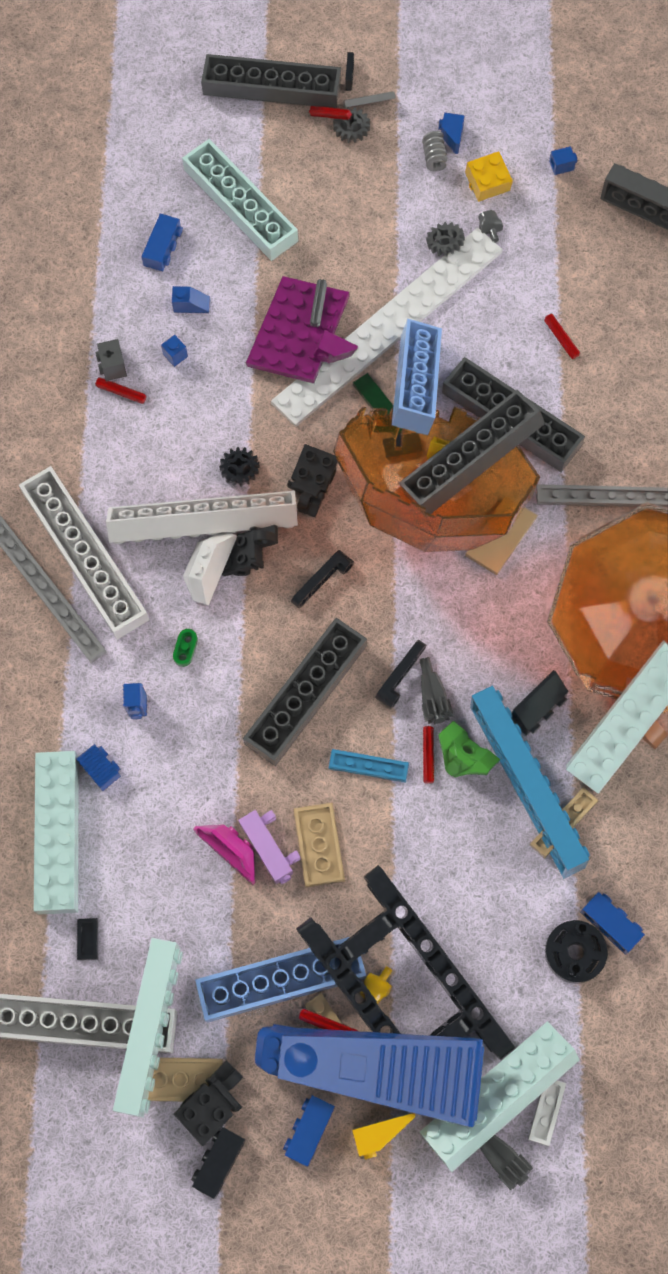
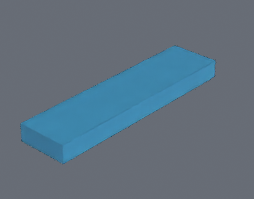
(368, 765)

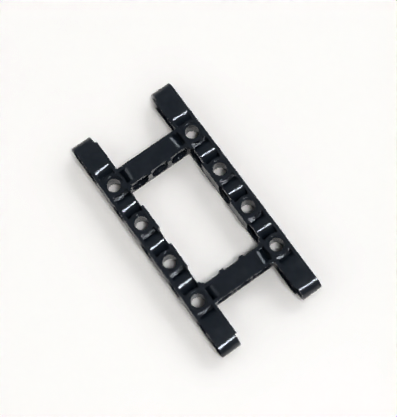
(434, 958)

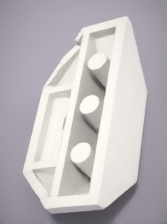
(207, 565)

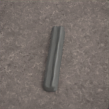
(318, 303)

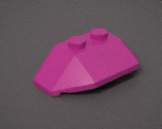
(230, 848)

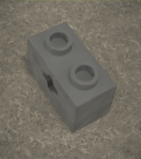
(111, 360)

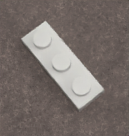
(547, 1113)

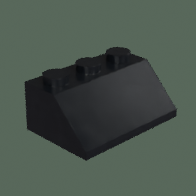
(540, 703)

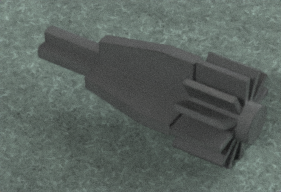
(434, 698)
(506, 1162)

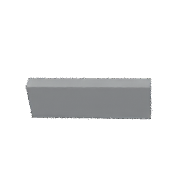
(369, 99)

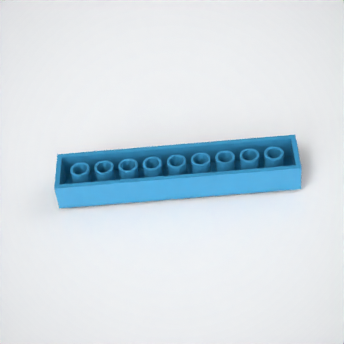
(529, 782)

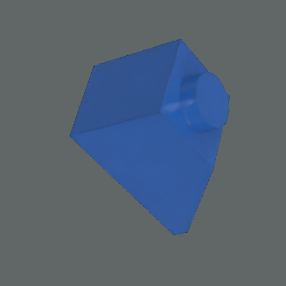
(452, 129)
(189, 300)

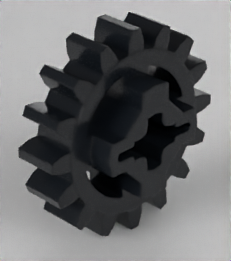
(230, 466)

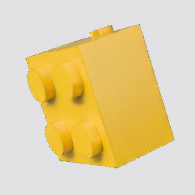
(488, 176)

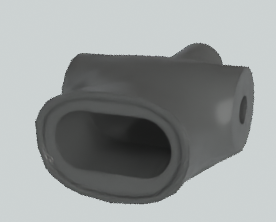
(490, 224)

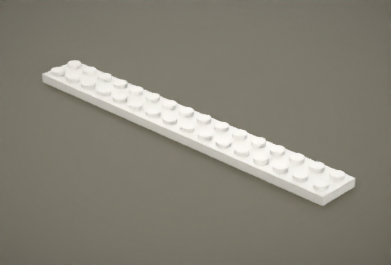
(386, 325)

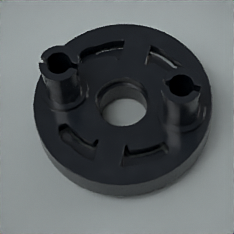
(578, 934)

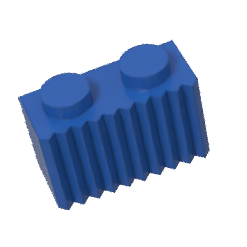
(135, 700)
(99, 767)

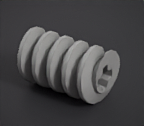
(434, 151)

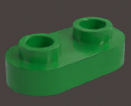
(184, 648)

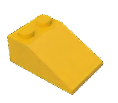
(376, 1136)

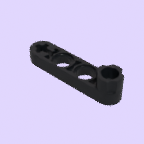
(338, 561)
(386, 693)

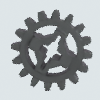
(353, 131)
(445, 238)

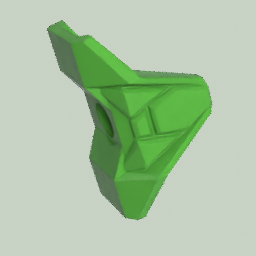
(462, 754)

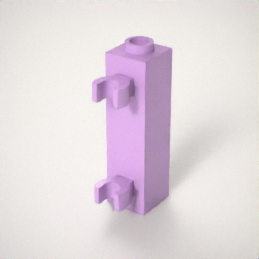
(266, 848)

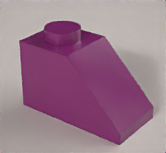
(333, 348)

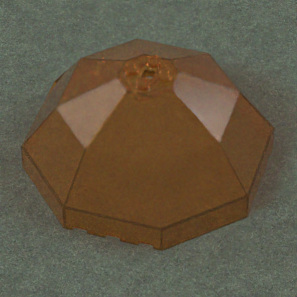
(466, 521)
(603, 601)

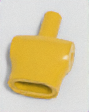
(378, 985)

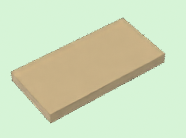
(497, 552)
(319, 845)
(181, 1077)

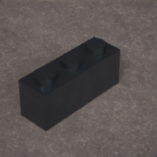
(218, 1162)

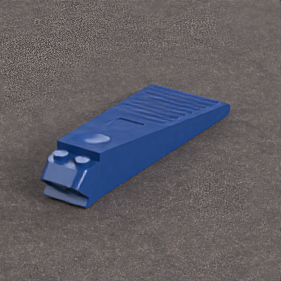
(399, 1071)

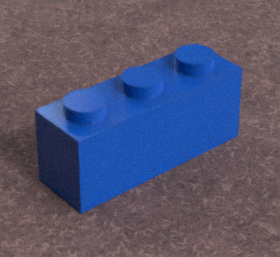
(162, 242)
(612, 922)
(308, 1130)

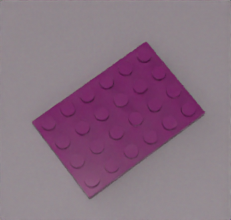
(286, 337)

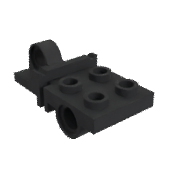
(311, 477)
(248, 550)
(210, 1105)

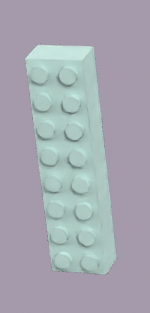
(240, 199)
(624, 723)
(56, 832)
(147, 1028)
(504, 1094)

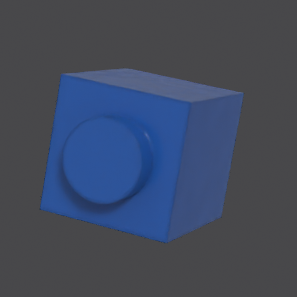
(563, 160)
(174, 350)

